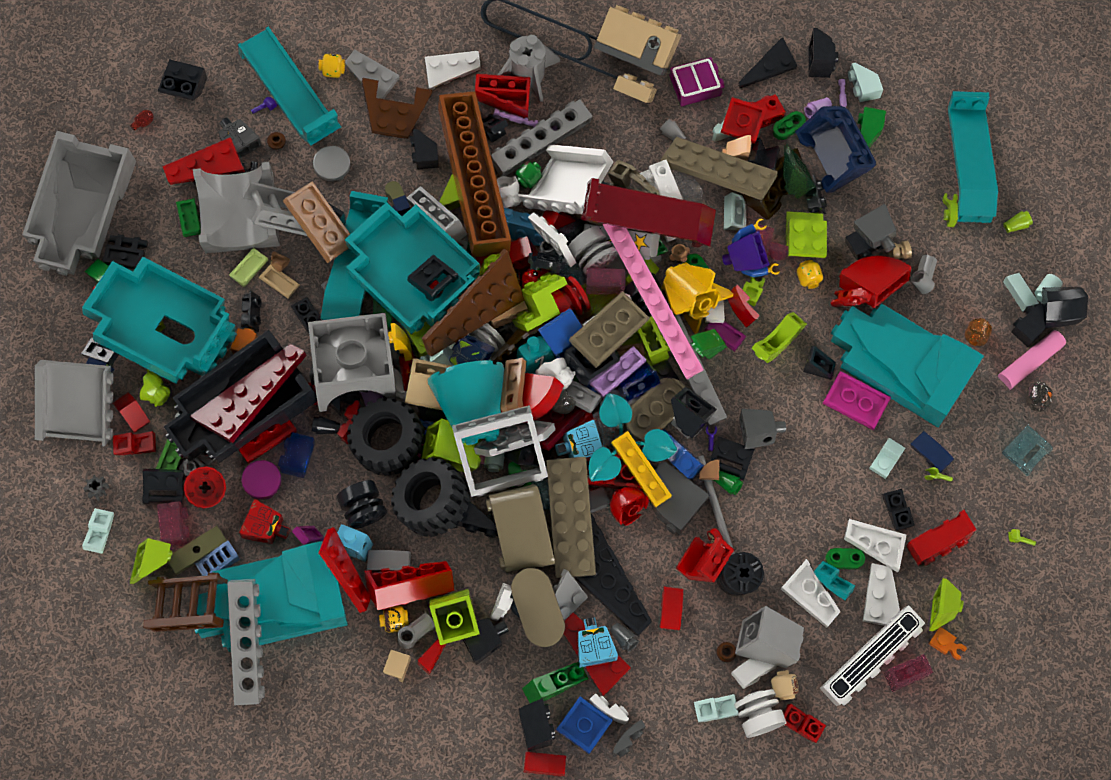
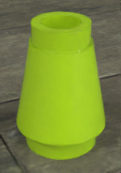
(1018, 222)

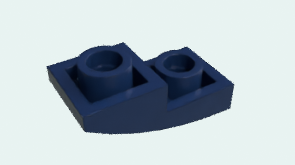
(932, 451)

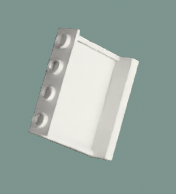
(566, 179)

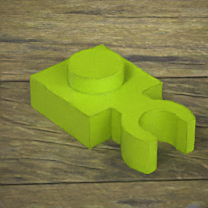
(753, 290)

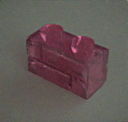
(605, 281)
(172, 523)
(908, 673)

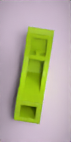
(780, 338)

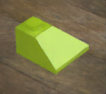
(150, 557)
(945, 605)

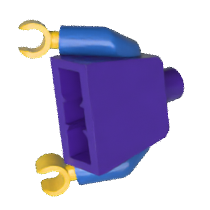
(748, 253)

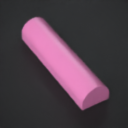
(1032, 359)

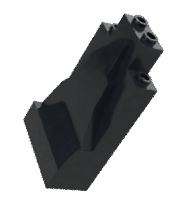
(288, 401)

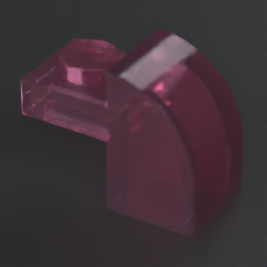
(772, 249)

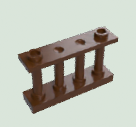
(192, 620)

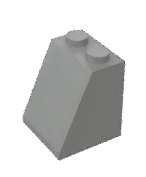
(770, 638)

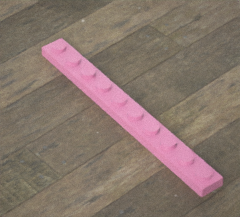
(654, 300)

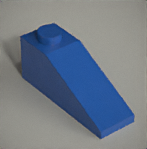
(685, 460)

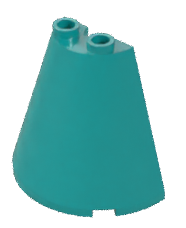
(470, 393)

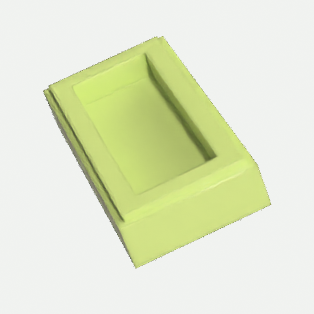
(248, 267)

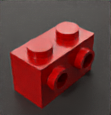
(774, 109)

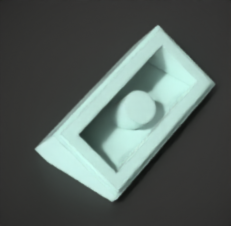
(734, 212)
(1020, 291)

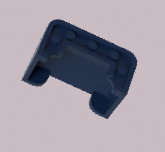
(837, 145)

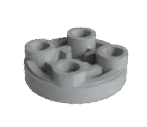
(331, 163)

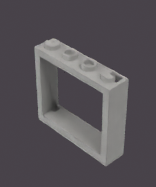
(492, 423)

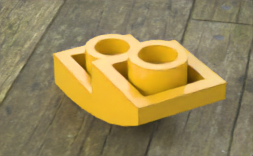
(400, 341)

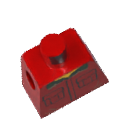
(263, 524)

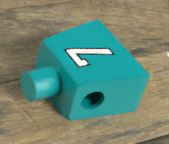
(535, 353)

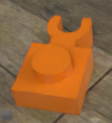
(944, 642)

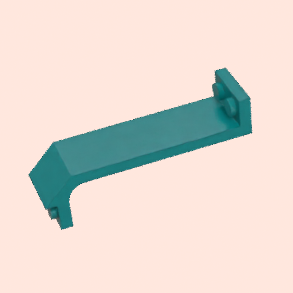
(288, 87)
(973, 157)
(343, 294)

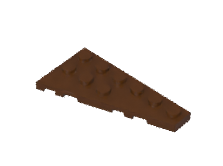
(479, 304)

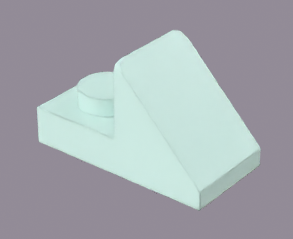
(887, 458)

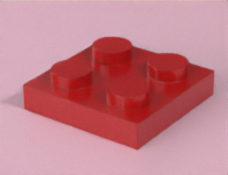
(743, 119)

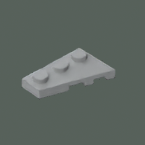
(364, 67)

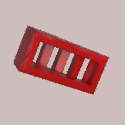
(431, 656)

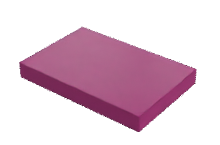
(856, 400)

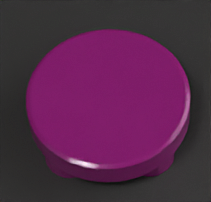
(261, 479)

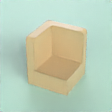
(397, 665)

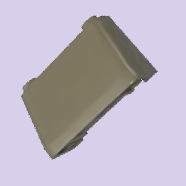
(521, 528)

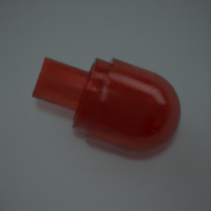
(142, 119)

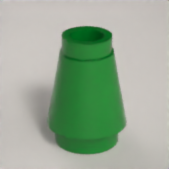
(729, 483)

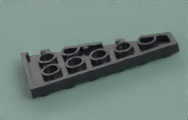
(613, 587)

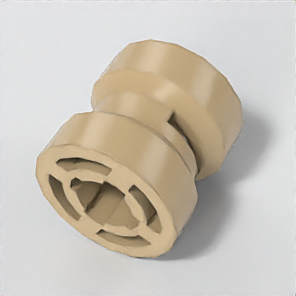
(901, 250)

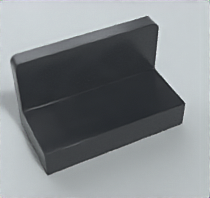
(764, 157)

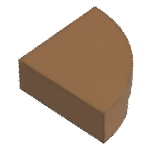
(279, 261)
(710, 471)

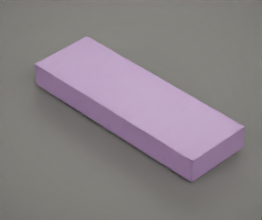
(628, 363)

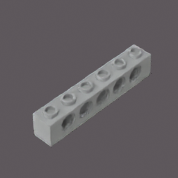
(576, 110)
(243, 694)

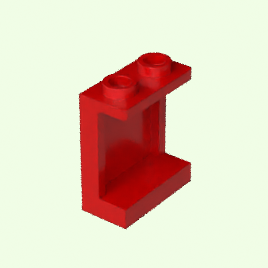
(704, 560)

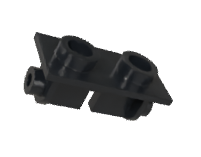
(818, 202)
(251, 303)

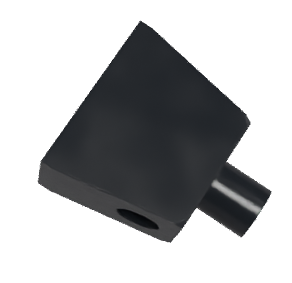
(487, 641)

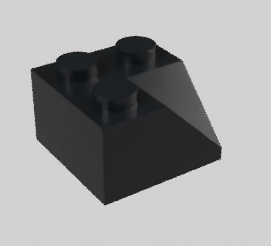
(821, 55)

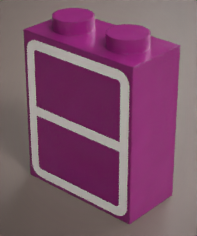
(696, 81)

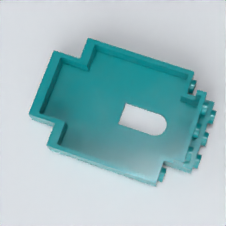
(393, 248)
(135, 302)

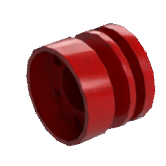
(572, 297)
(197, 478)

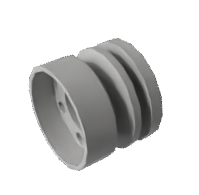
(592, 249)

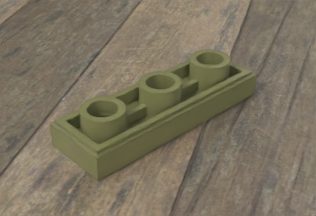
(185, 556)

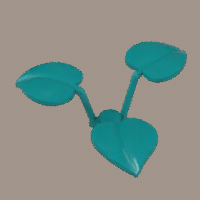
(614, 412)

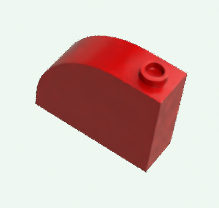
(877, 276)
(540, 393)

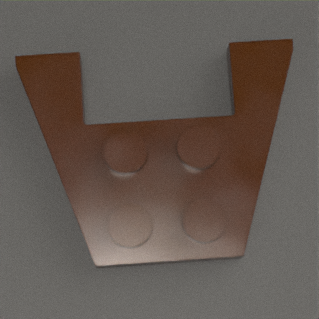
(390, 116)

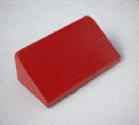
(545, 764)

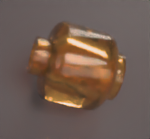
(978, 332)

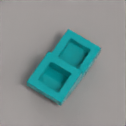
(829, 577)

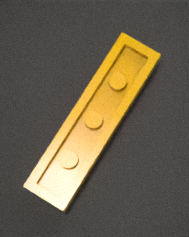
(641, 469)

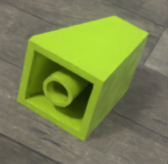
(442, 445)
(454, 616)

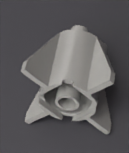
(529, 59)

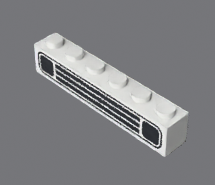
(872, 656)

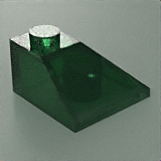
(796, 174)

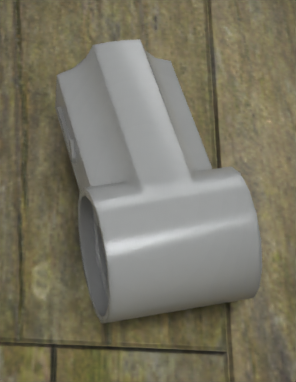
(923, 276)
(417, 630)

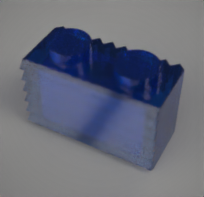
(639, 382)
(297, 455)

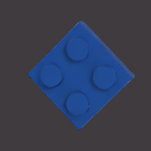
(584, 725)

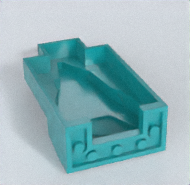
(905, 360)
(294, 597)

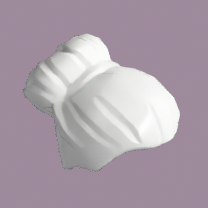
(509, 191)
(557, 369)

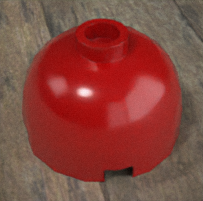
(630, 501)

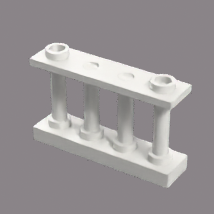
(661, 178)

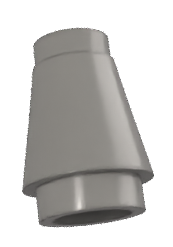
(672, 130)

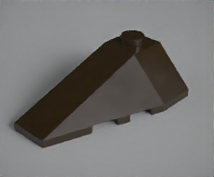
(771, 201)
(509, 349)

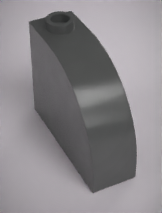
(685, 500)

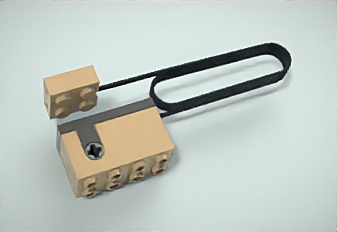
(623, 37)

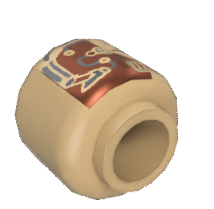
(785, 685)

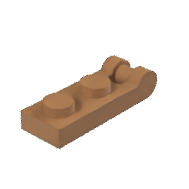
(513, 384)

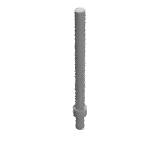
(716, 507)

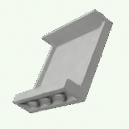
(73, 401)

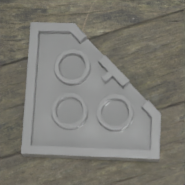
(514, 437)

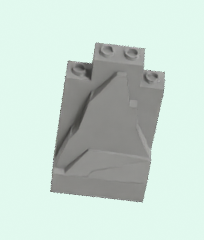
(76, 201)

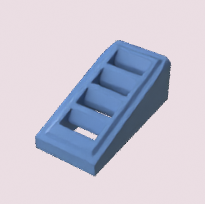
(213, 555)

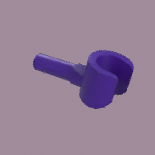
(268, 102)
(710, 437)

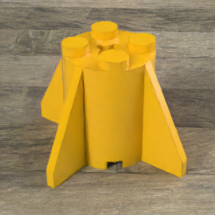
(692, 292)

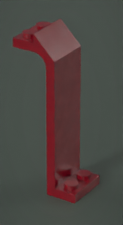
(648, 213)

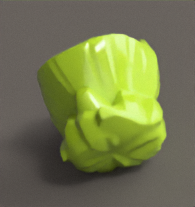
(154, 389)

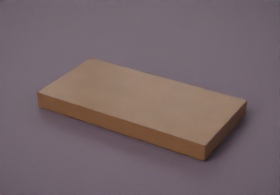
(318, 221)

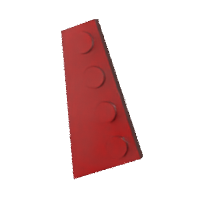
(215, 159)
(341, 566)
(603, 675)

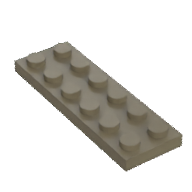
(719, 168)
(571, 516)

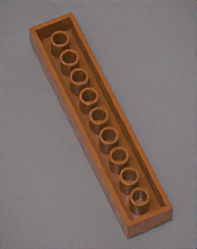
(474, 174)

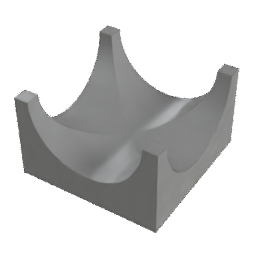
(228, 216)
(351, 357)

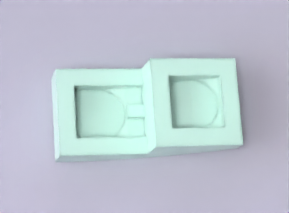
(98, 530)
(716, 708)

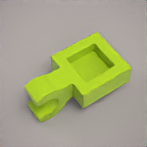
(951, 212)

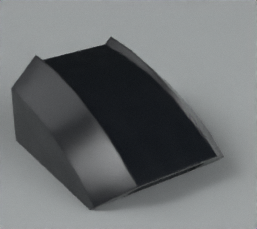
(1064, 306)
(584, 369)

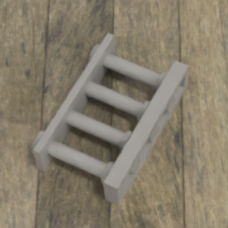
(271, 216)

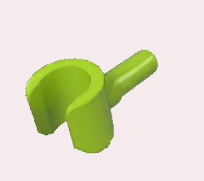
(935, 474)
(1014, 536)

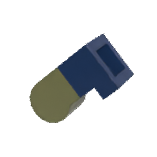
(397, 197)

